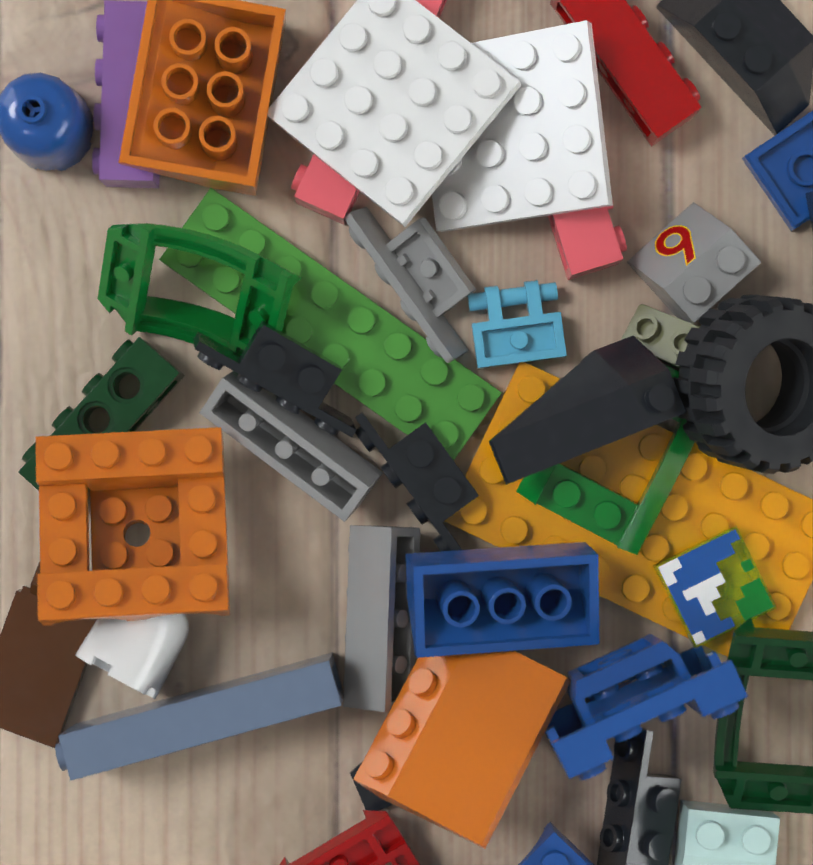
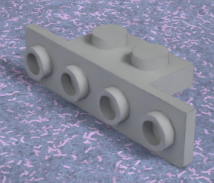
(421, 275)

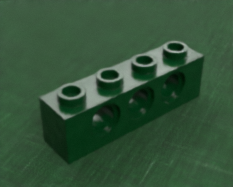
(156, 380)

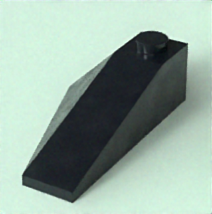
(596, 403)

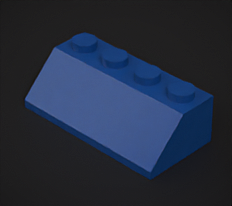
(503, 599)

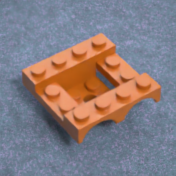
(143, 477)

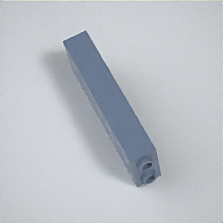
(200, 717)

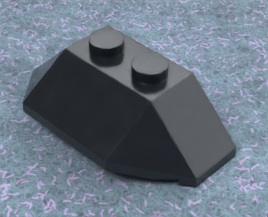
(754, 49)

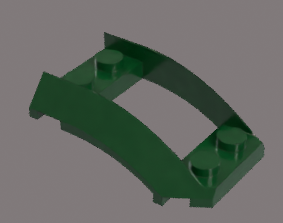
(754, 784)

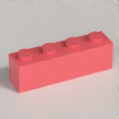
(587, 241)

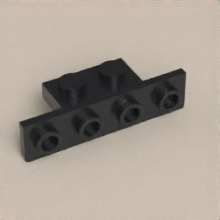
(284, 368)
(427, 474)
(638, 808)

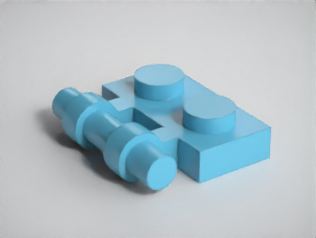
(519, 338)

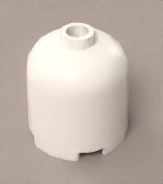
(136, 651)

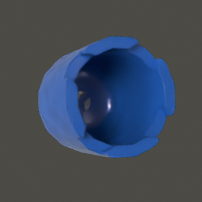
(60, 130)

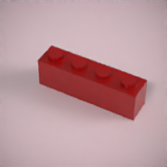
(635, 65)

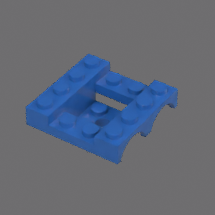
(631, 688)

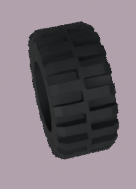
(715, 379)

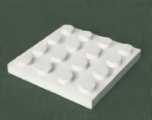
(393, 102)
(543, 146)

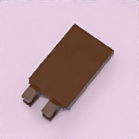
(38, 669)

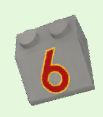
(693, 263)

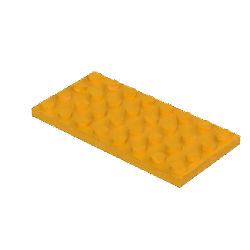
(701, 504)

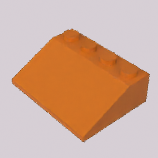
(204, 91)
(462, 738)

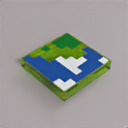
(714, 586)

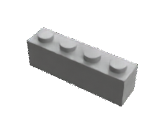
(292, 445)
(378, 618)

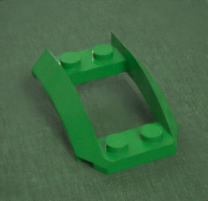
(127, 276)
(603, 509)

